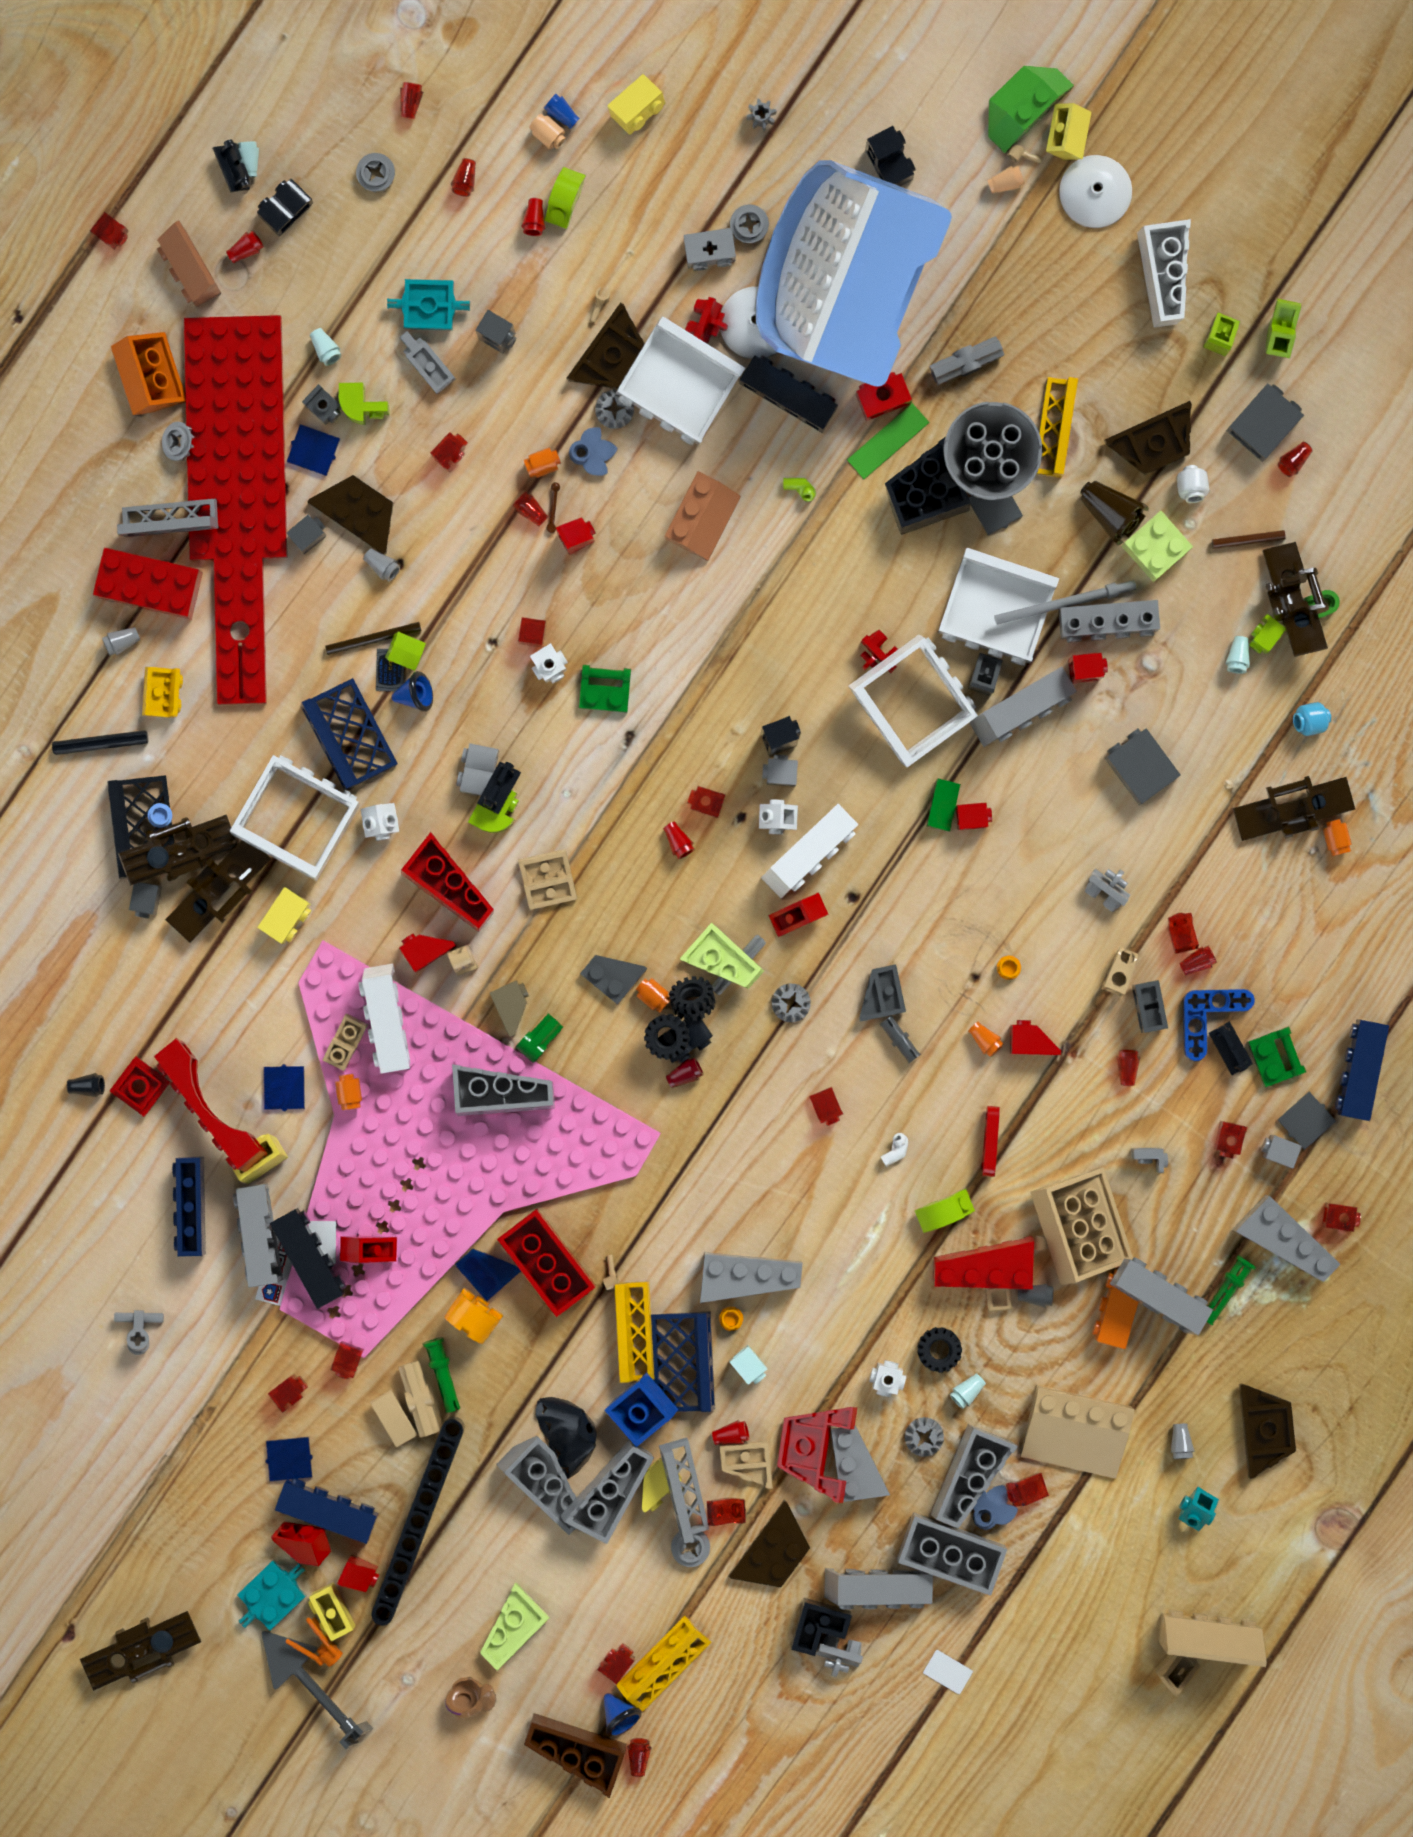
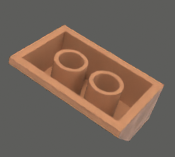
(187, 265)
(702, 516)

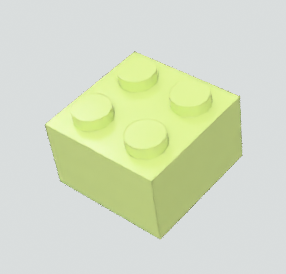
(1157, 546)

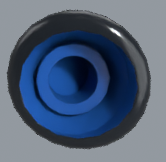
(415, 692)
(619, 1715)

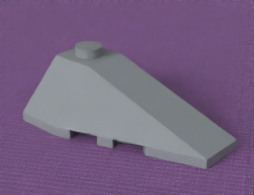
(540, 1477)

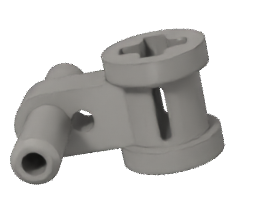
(139, 1319)

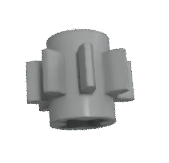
(765, 108)

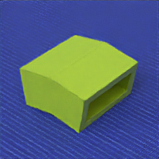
(405, 650)

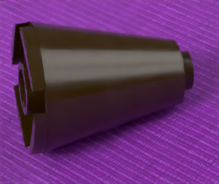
(1113, 510)

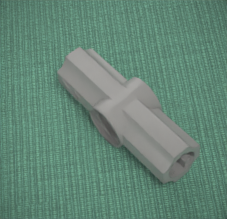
(966, 360)

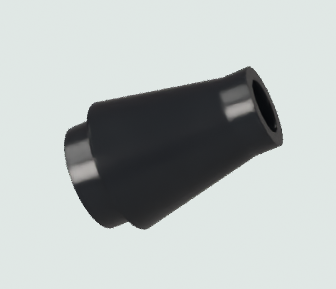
(87, 1085)

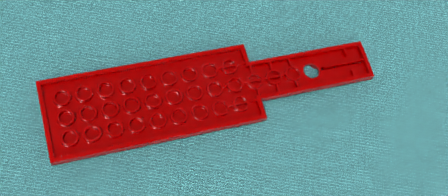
(239, 461)

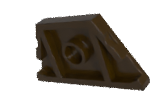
(610, 352)
(1156, 440)
(358, 510)
(1266, 1429)
(774, 1551)

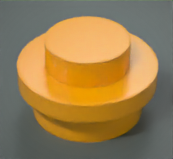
(1008, 967)
(731, 1318)

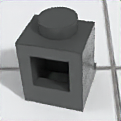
(313, 400)

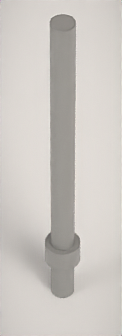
(1110, 591)

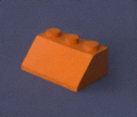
(148, 372)

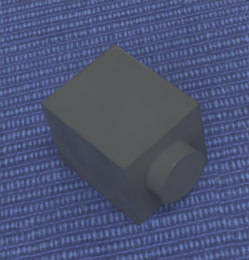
(307, 533)
(145, 899)

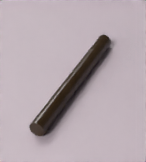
(372, 638)

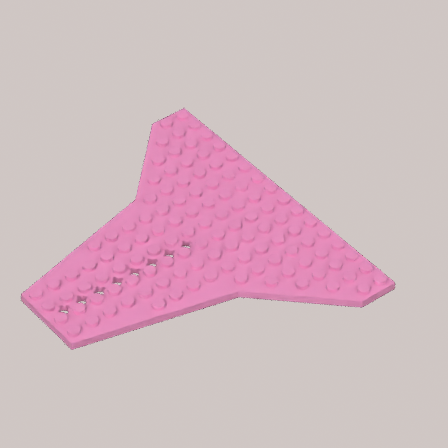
(472, 1161)

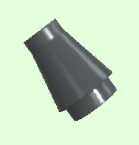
(1040, 1295)

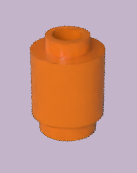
(542, 462)
(1337, 837)
(653, 994)
(348, 1092)

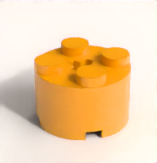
(473, 1316)

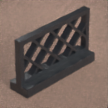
(119, 817)

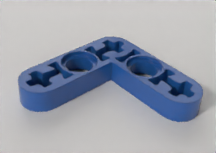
(1200, 1013)

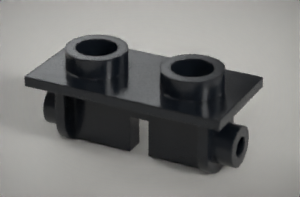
(234, 173)
(499, 787)
(1230, 1048)

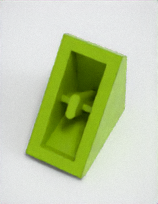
(1222, 334)

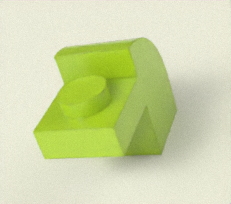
(564, 197)
(1282, 327)
(354, 405)
(492, 822)
(944, 1211)

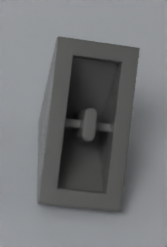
(985, 674)

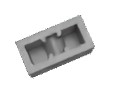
(721, 243)

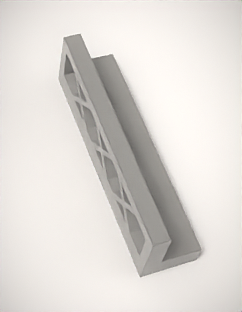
(190, 523)
(677, 1493)

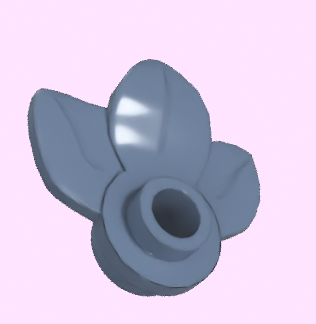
(596, 452)
(995, 1504)

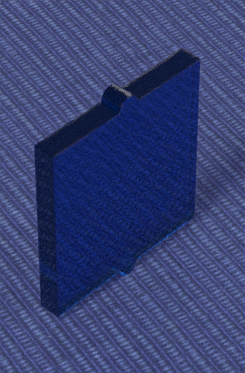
(313, 450)
(284, 1087)
(289, 1458)

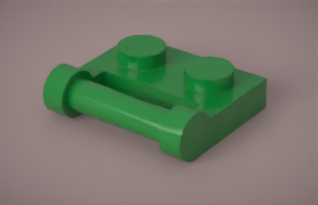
(605, 697)
(1268, 1058)

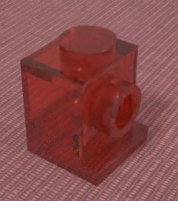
(449, 450)
(715, 806)
(1226, 1130)
(1332, 1214)
(288, 1391)
(617, 1663)

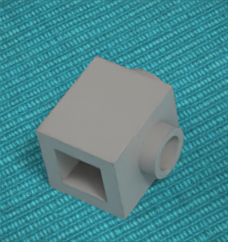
(780, 771)

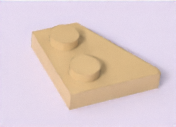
(748, 1461)

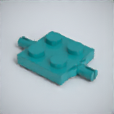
(428, 304)
(271, 1595)

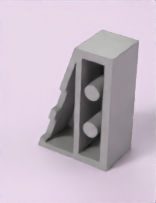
(856, 1466)

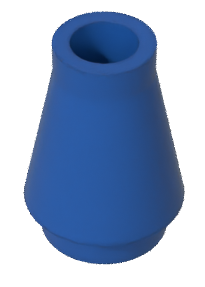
(561, 111)

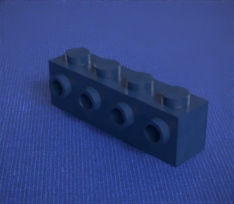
(1362, 1069)
(190, 1206)
(326, 1510)

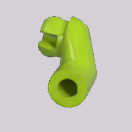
(802, 486)

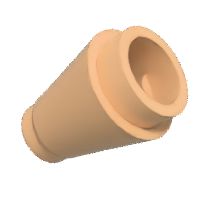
(1006, 180)

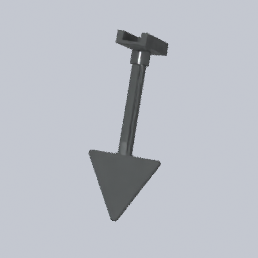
(286, 1661)

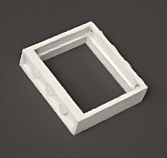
(954, 686)
(305, 776)

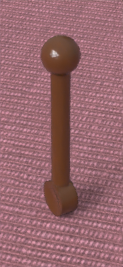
(555, 487)

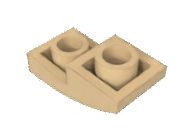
(345, 1042)
(393, 1418)

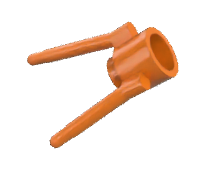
(328, 1650)

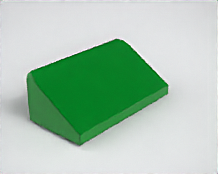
(943, 805)

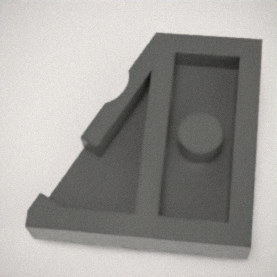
(612, 976)
(882, 994)

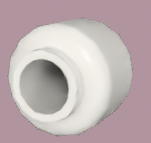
(1192, 484)

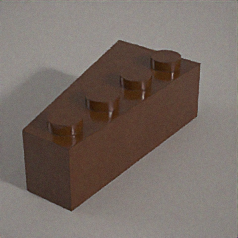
(578, 1751)

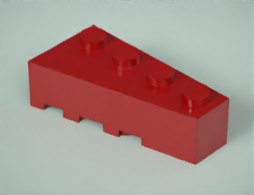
(445, 882)
(993, 1266)

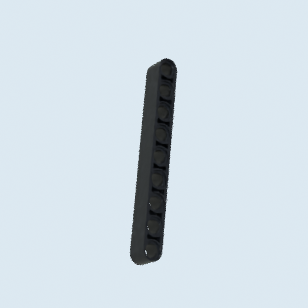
(410, 1530)

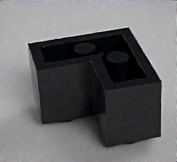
(887, 156)
(817, 1619)

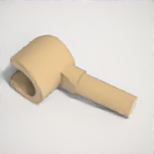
(1017, 151)
(599, 303)
(1040, 1243)
(610, 1281)

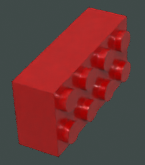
(147, 583)
(546, 1262)

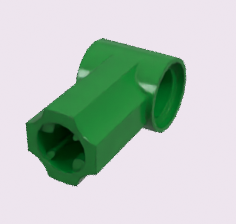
(536, 1042)

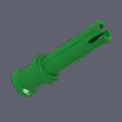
(1237, 1282)
(439, 1363)

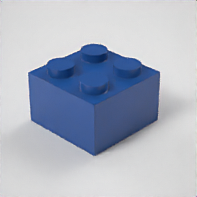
(641, 1409)

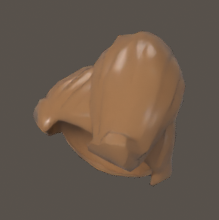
(469, 1698)

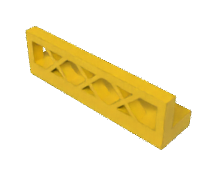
(1065, 424)
(625, 1330)
(660, 1662)

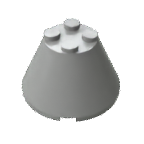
(993, 450)

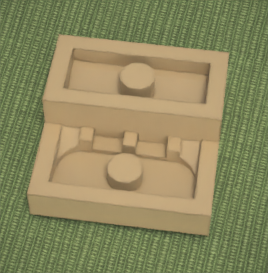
(547, 879)

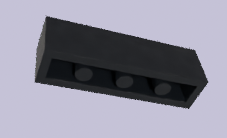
(788, 393)
(780, 735)
(307, 1257)

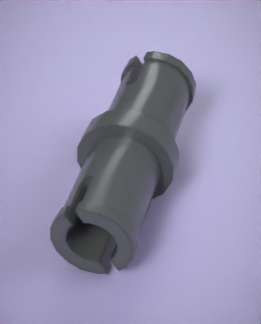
(900, 1039)

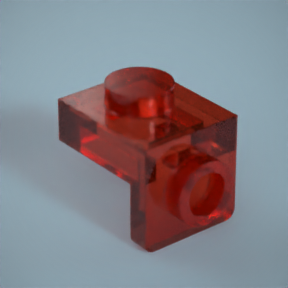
(1182, 932)
(726, 1511)

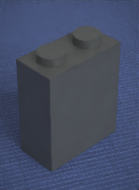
(1265, 421)
(1141, 765)

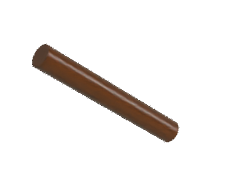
(1248, 539)

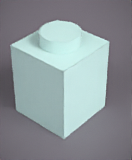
(749, 1365)

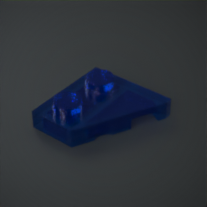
(486, 1272)

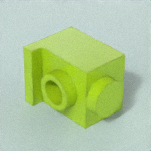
(1266, 635)

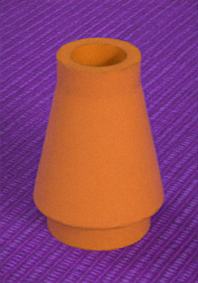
(986, 1039)

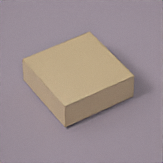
(998, 1299)

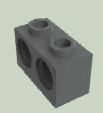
(496, 332)
(1149, 1006)

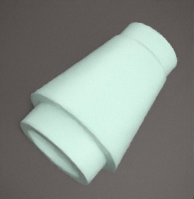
(250, 155)
(325, 347)
(1238, 656)
(967, 1391)

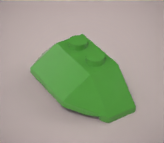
(1023, 103)

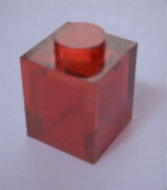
(532, 632)

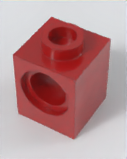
(973, 816)

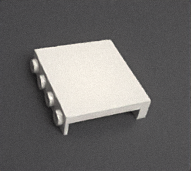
(679, 381)
(993, 587)

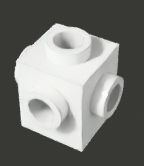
(547, 655)
(778, 817)
(380, 821)
(887, 1369)

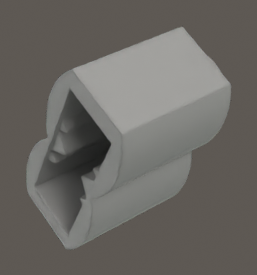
(479, 767)

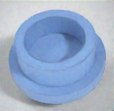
(160, 815)

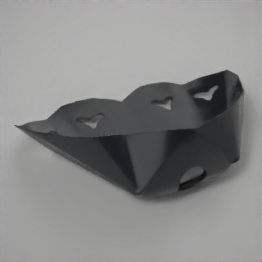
(567, 1432)

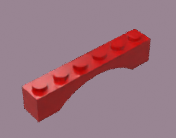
(181, 1067)

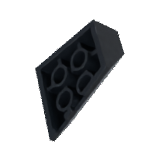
(925, 492)

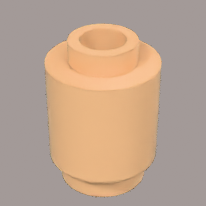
(547, 131)

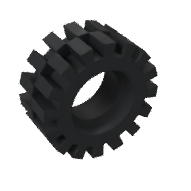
(692, 1008)
(675, 1024)
(950, 1360)

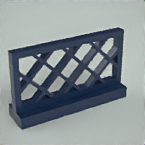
(329, 743)
(703, 1355)

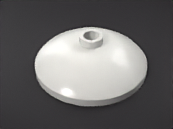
(1092, 207)
(742, 334)

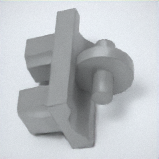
(1116, 894)
(829, 1650)

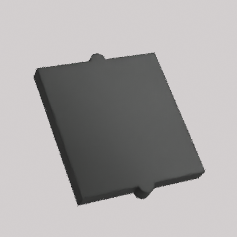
(995, 513)
(1306, 1120)

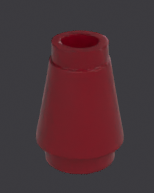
(685, 1073)

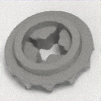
(374, 161)
(756, 215)
(606, 417)
(170, 441)
(780, 1007)
(923, 1425)
(688, 1558)

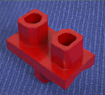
(710, 321)
(873, 643)

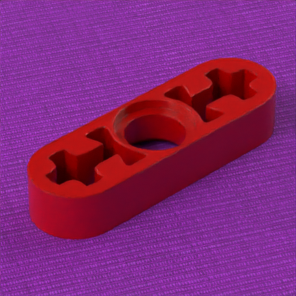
(990, 1141)

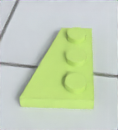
(722, 957)
(514, 1627)

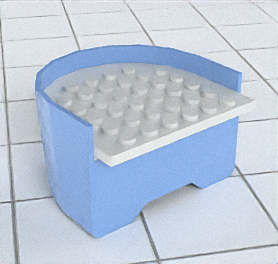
(846, 270)

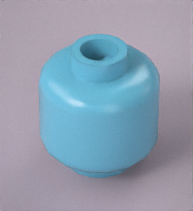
(1311, 719)

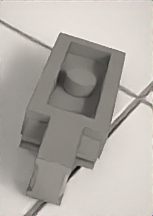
(427, 363)

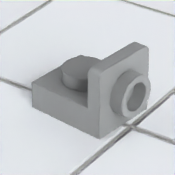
(1146, 1155)

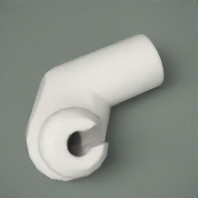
(898, 1150)

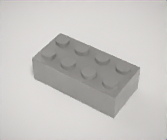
(952, 1554)

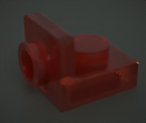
(110, 231)
(826, 1106)
(347, 1360)
(1027, 1490)

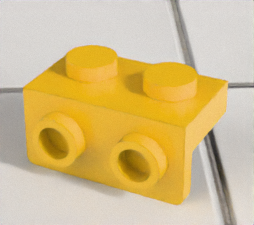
(162, 692)

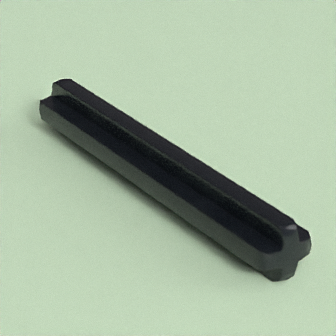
(100, 742)

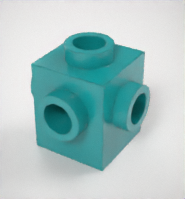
(1198, 1509)

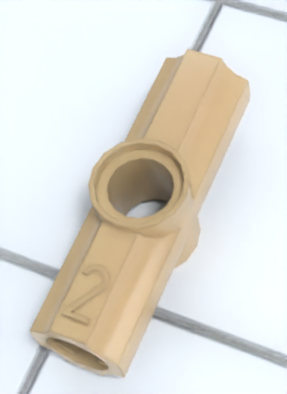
(419, 1398)

